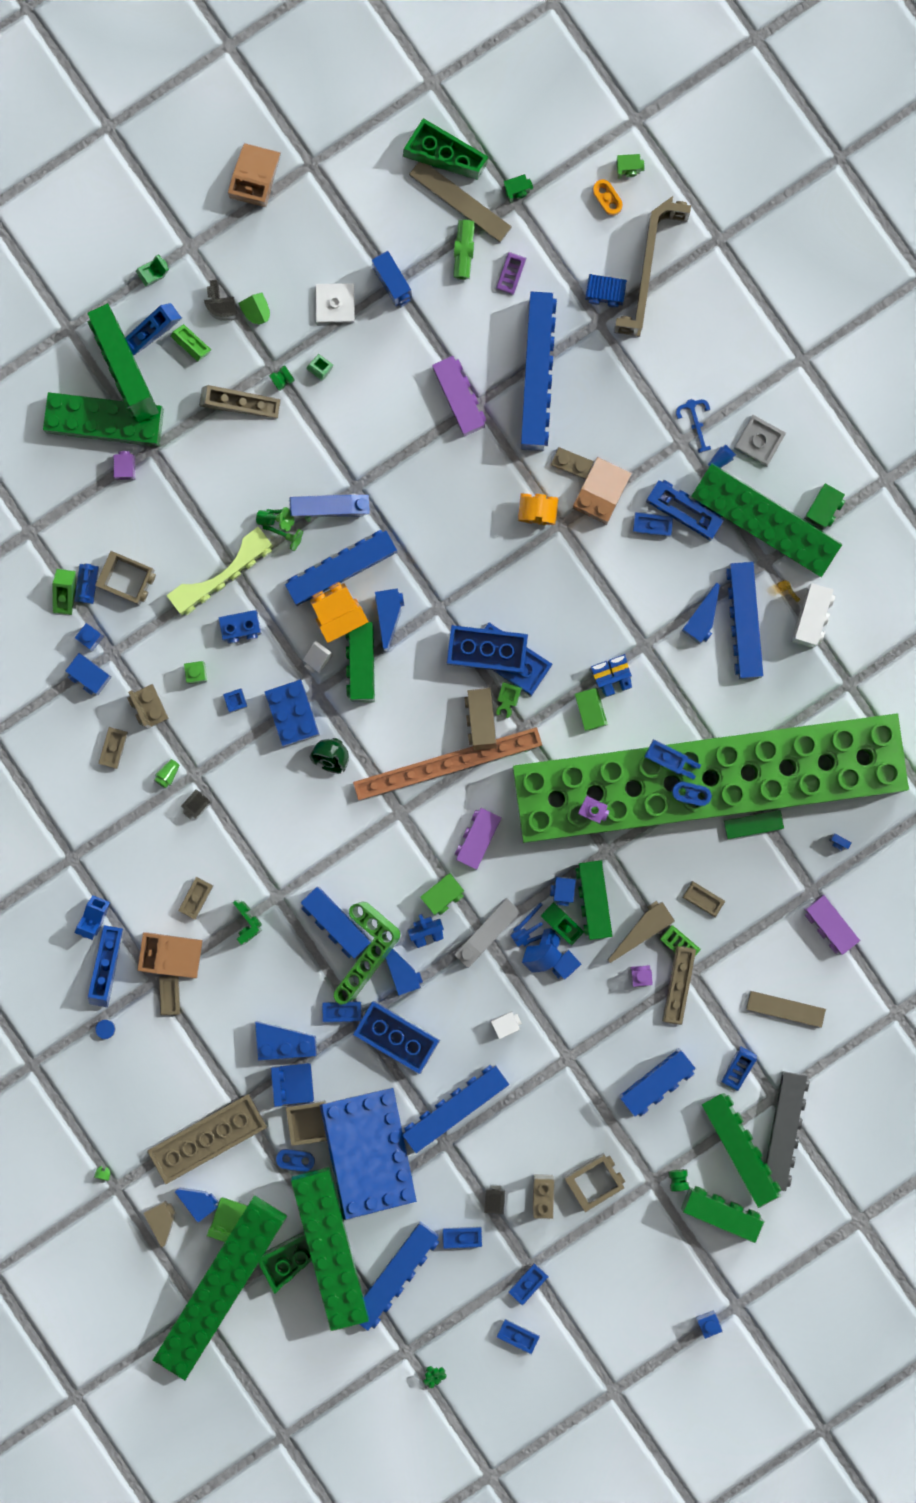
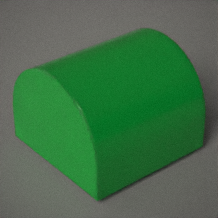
(320, 367)

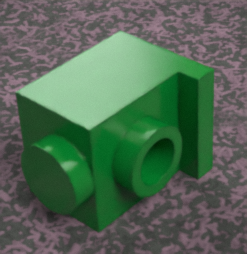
(517, 187)

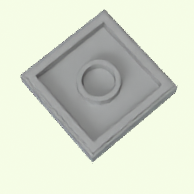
(759, 440)

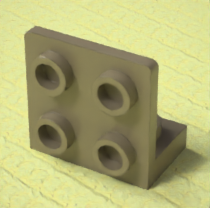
(148, 706)

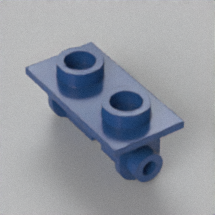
(86, 583)

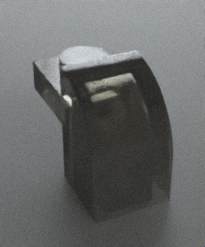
(220, 308)

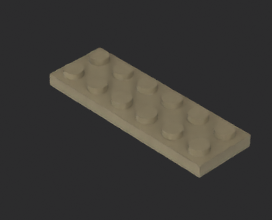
(207, 1139)

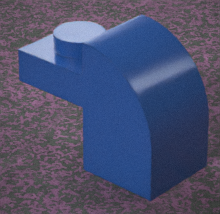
(92, 918)
(545, 955)

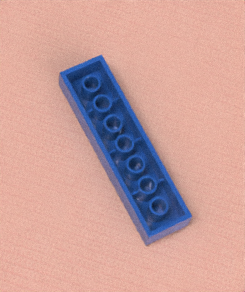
(537, 369)

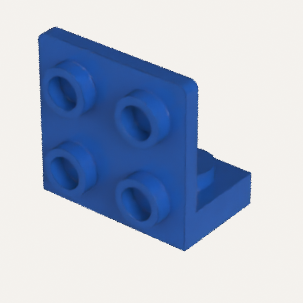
(292, 1084)

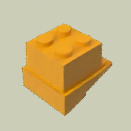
(337, 612)

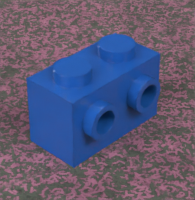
(240, 626)
(88, 674)
(563, 891)

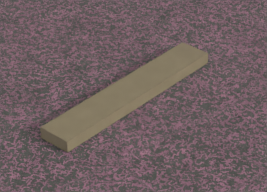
(460, 201)

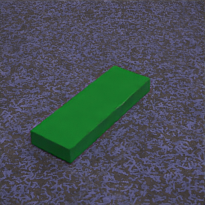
(754, 824)

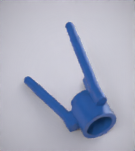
(522, 936)

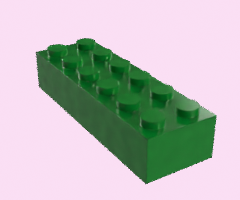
(121, 363)
(99, 420)

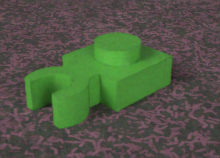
(508, 696)

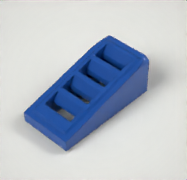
(737, 1058)

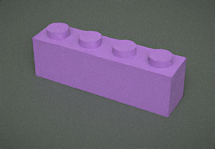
(458, 395)

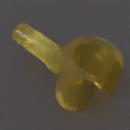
(785, 585)

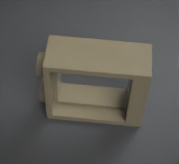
(108, 570)
(570, 1179)
(543, 1196)

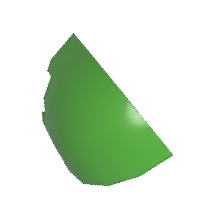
(255, 308)

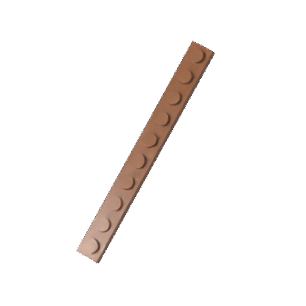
(446, 764)

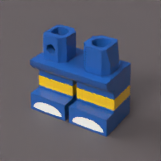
(620, 674)

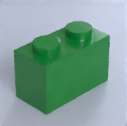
(824, 506)

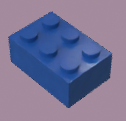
(292, 713)

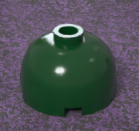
(330, 754)

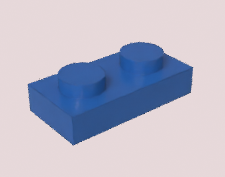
(653, 524)
(341, 1012)
(462, 1237)
(528, 1284)
(518, 1336)

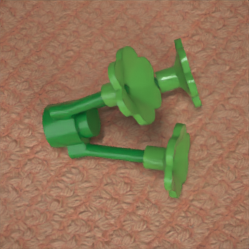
(285, 521)

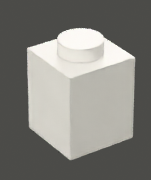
(506, 1024)

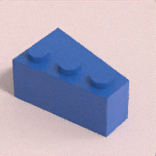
(283, 1043)

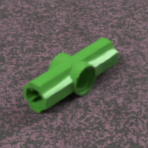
(464, 249)

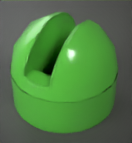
(102, 1175)

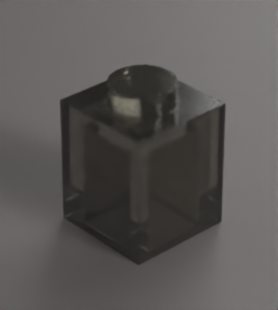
(195, 805)
(494, 1200)

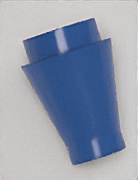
(723, 456)

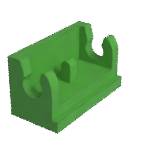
(591, 709)

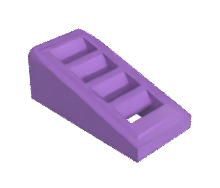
(500, 286)

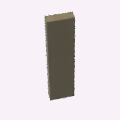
(679, 985)
(786, 1009)

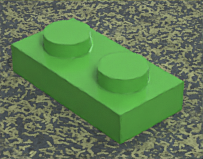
(190, 342)

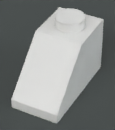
(317, 657)

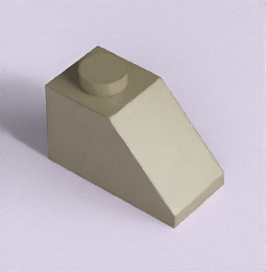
(161, 1221)

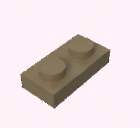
(572, 463)
(113, 747)
(195, 898)

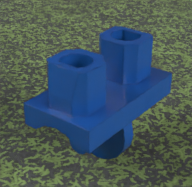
(424, 928)

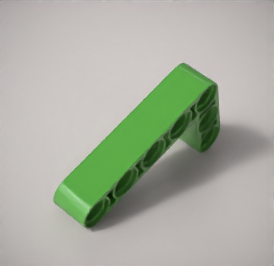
(369, 955)

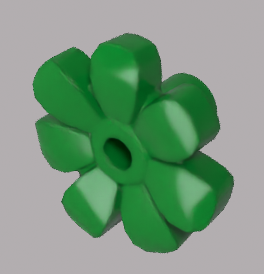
(434, 1376)

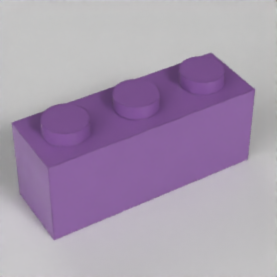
(477, 838)
(831, 925)

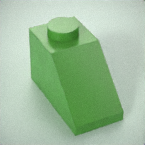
(64, 591)

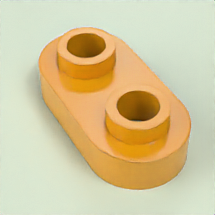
(608, 197)

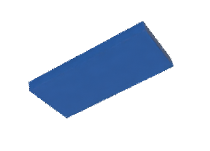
(534, 670)

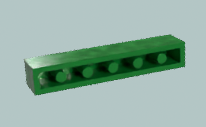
(741, 1149)

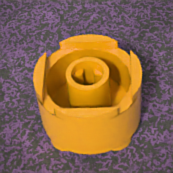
(537, 509)

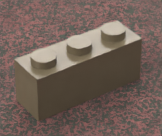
(481, 719)

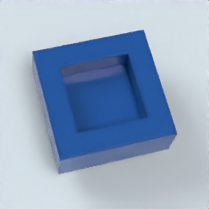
(235, 700)
(839, 842)

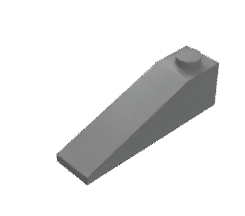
(487, 933)

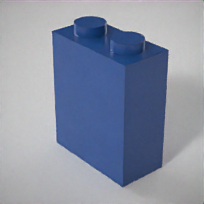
(392, 279)

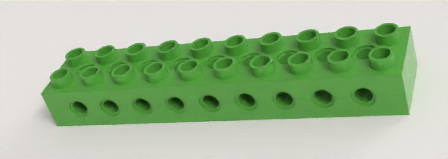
(725, 757)

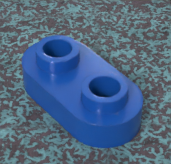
(691, 794)
(295, 1160)

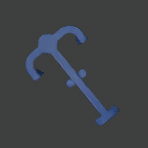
(691, 404)

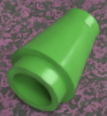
(166, 774)

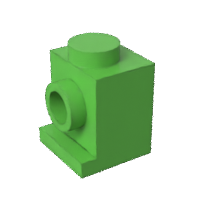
(629, 165)

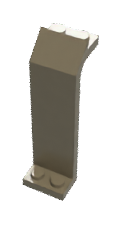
(667, 210)

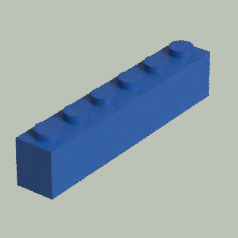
(341, 567)
(746, 621)
(455, 1109)
(397, 1272)

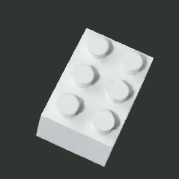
(813, 616)

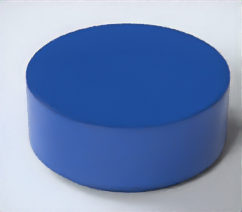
(105, 1029)

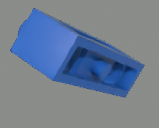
(695, 506)

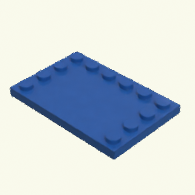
(368, 1153)

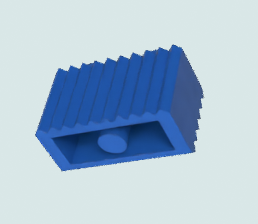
(605, 290)

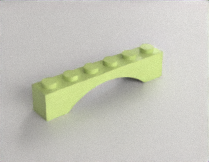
(188, 595)

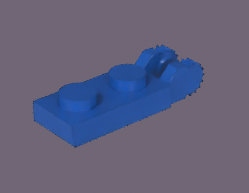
(670, 758)

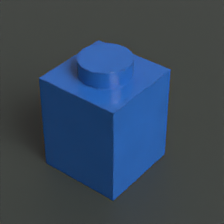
(89, 636)
(566, 965)
(709, 1324)

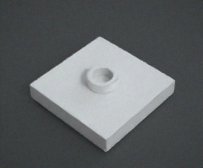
(335, 303)

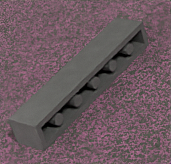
(785, 1127)

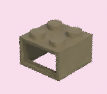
(306, 1123)

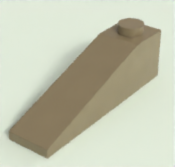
(238, 402)
(648, 925)

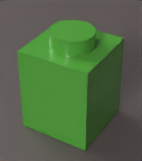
(195, 672)

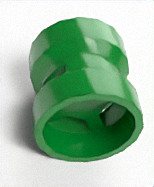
(281, 378)
(678, 1180)

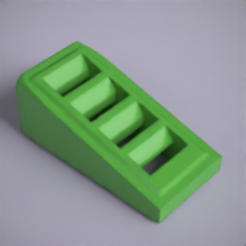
(668, 933)

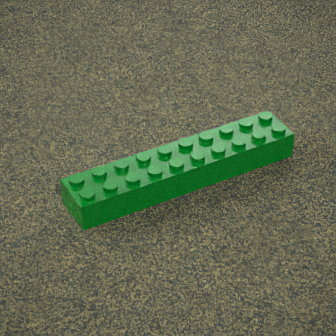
(219, 1287)

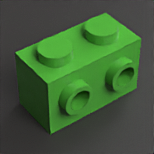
(442, 894)

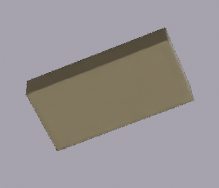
(703, 899)
(169, 995)

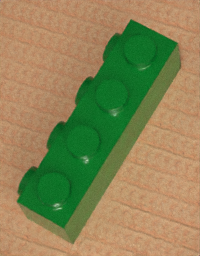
(595, 900)

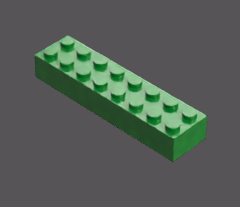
(766, 520)
(329, 1249)

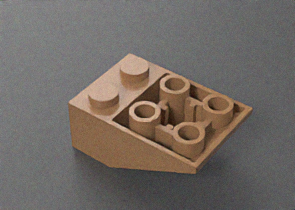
(254, 175)
(170, 955)

